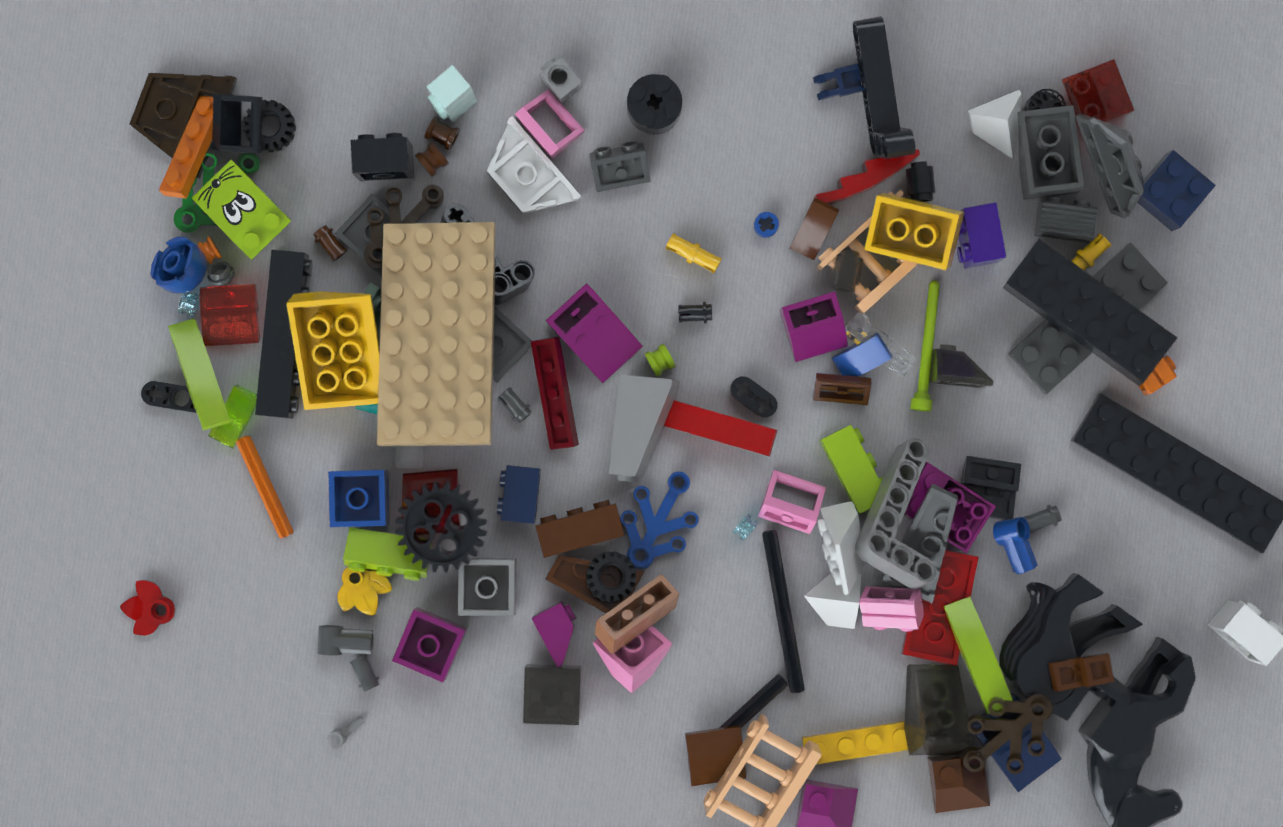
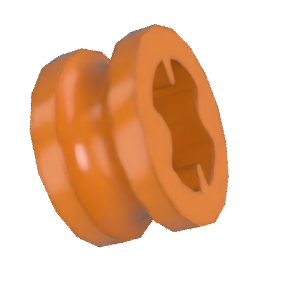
(210, 250)

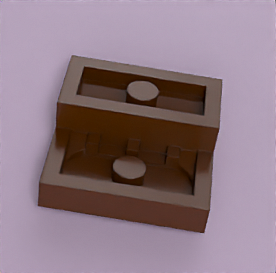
(711, 753)

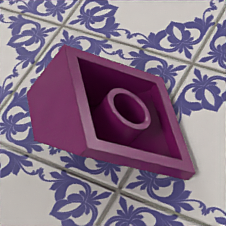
(826, 805)

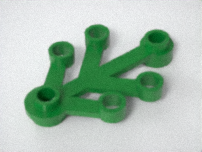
(194, 210)

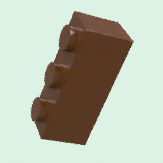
(579, 528)

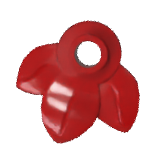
(145, 608)

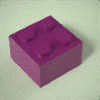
(429, 644)

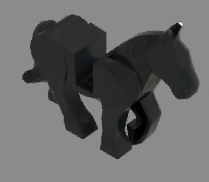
(1125, 718)

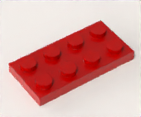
(935, 636)

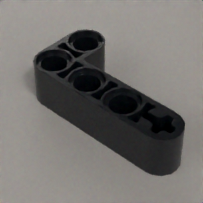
(505, 276)

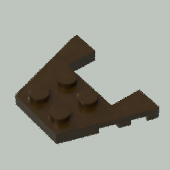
(169, 103)

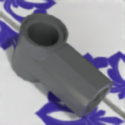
(337, 640)

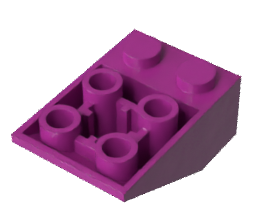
(594, 333)
(970, 510)

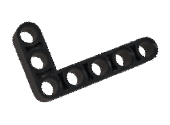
(879, 97)

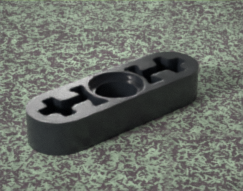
(161, 402)

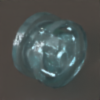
(189, 303)
(745, 527)

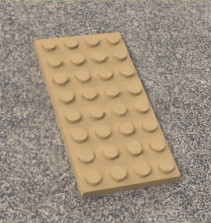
(436, 334)

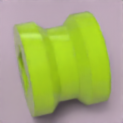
(660, 360)

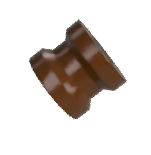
(431, 159)

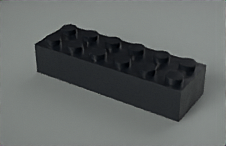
(1090, 312)

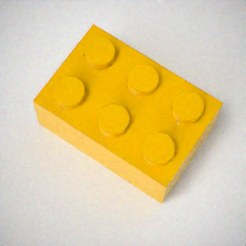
(914, 231)

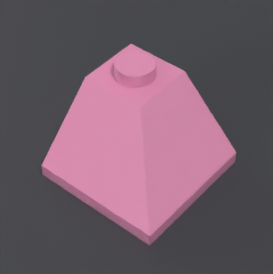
(637, 659)

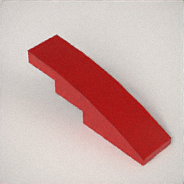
(874, 173)
(721, 428)

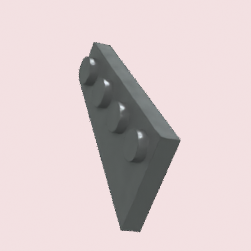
(929, 533)

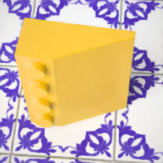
(335, 348)

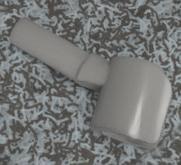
(343, 733)

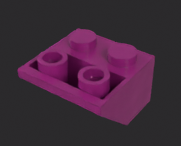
(814, 326)

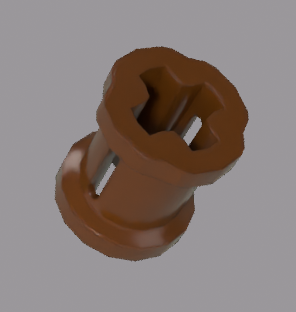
(442, 133)

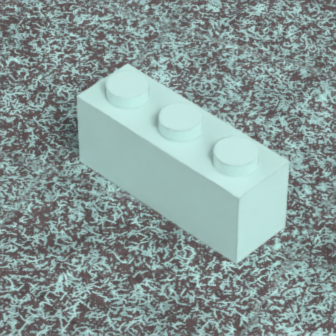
(451, 95)

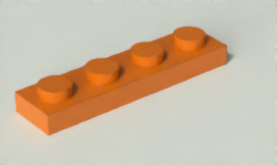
(190, 151)

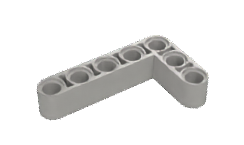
(892, 513)

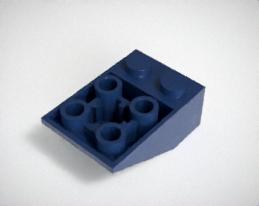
(1033, 765)

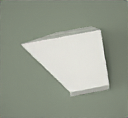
(998, 122)
(833, 605)

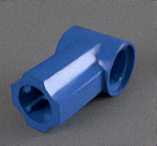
(1014, 537)

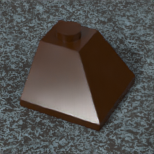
(956, 786)

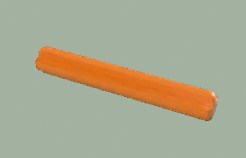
(264, 486)

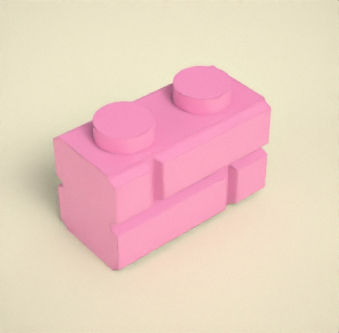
(891, 608)

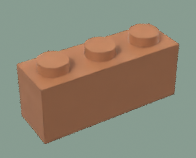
(636, 614)

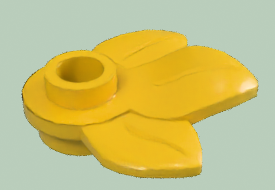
(364, 593)

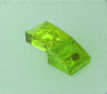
(240, 408)

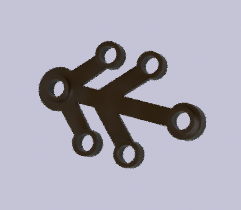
(395, 218)
(1009, 730)

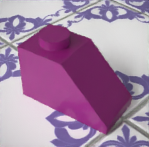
(556, 629)

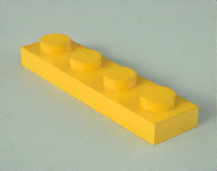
(860, 742)

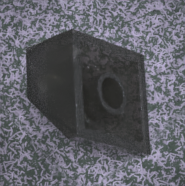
(956, 369)

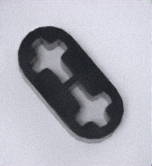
(749, 402)

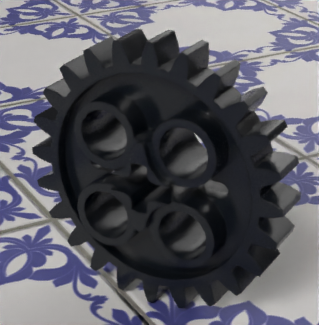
(464, 536)

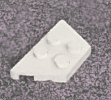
(528, 173)

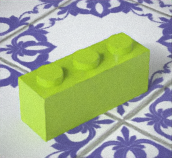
(853, 466)
(381, 553)

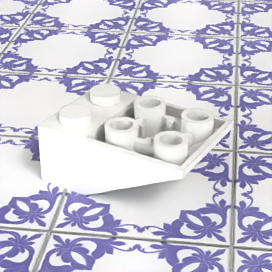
(840, 532)

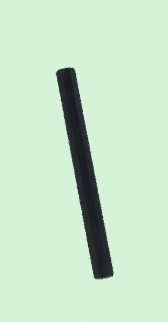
(783, 611)

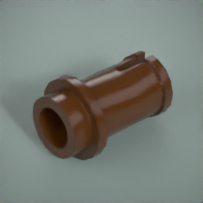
(329, 242)

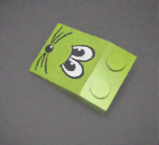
(241, 209)

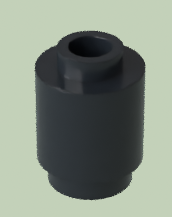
(920, 181)

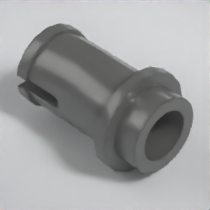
(514, 405)
(1044, 518)
(365, 673)

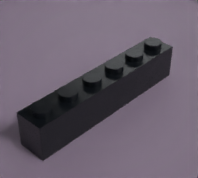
(278, 362)

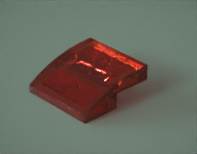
(229, 315)

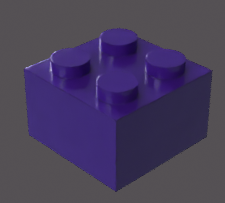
(980, 236)

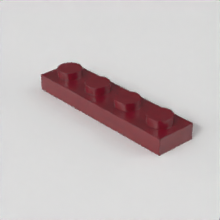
(554, 393)

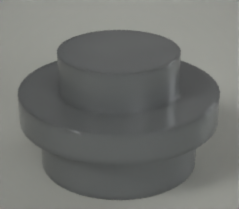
(220, 274)

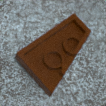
(570, 576)

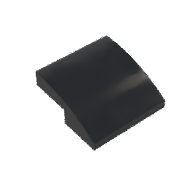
(993, 481)

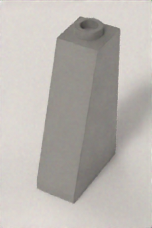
(638, 422)

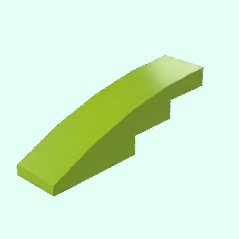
(198, 374)
(977, 652)

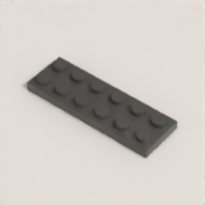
(1051, 354)

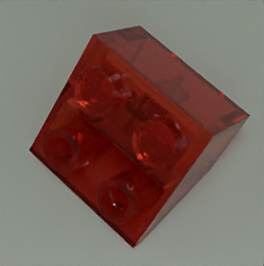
(1099, 93)

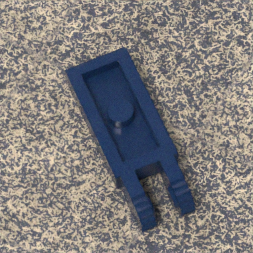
(846, 79)

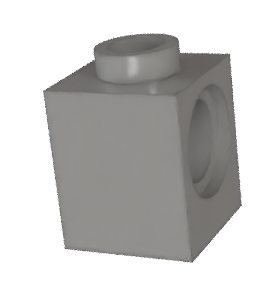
(565, 90)

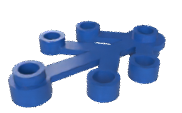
(657, 524)

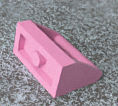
(539, 134)
(788, 513)

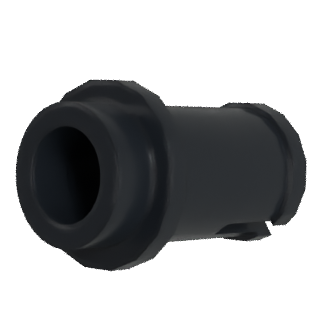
(697, 313)

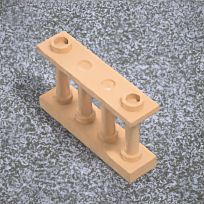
(884, 277)
(790, 780)

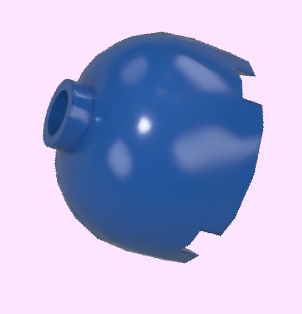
(179, 266)

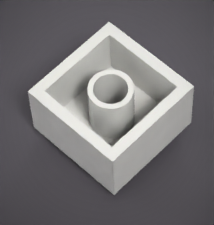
(1248, 632)

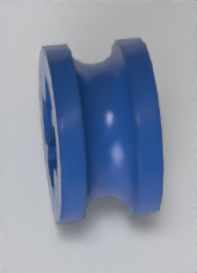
(763, 216)

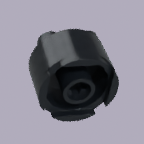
(656, 88)

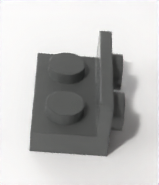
(619, 166)

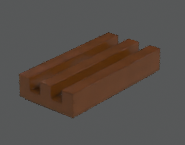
(843, 385)

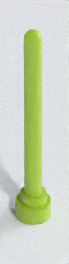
(921, 399)

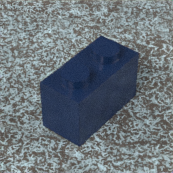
(520, 494)

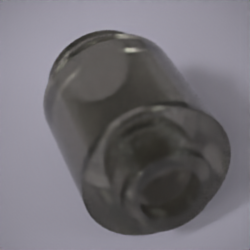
(847, 271)

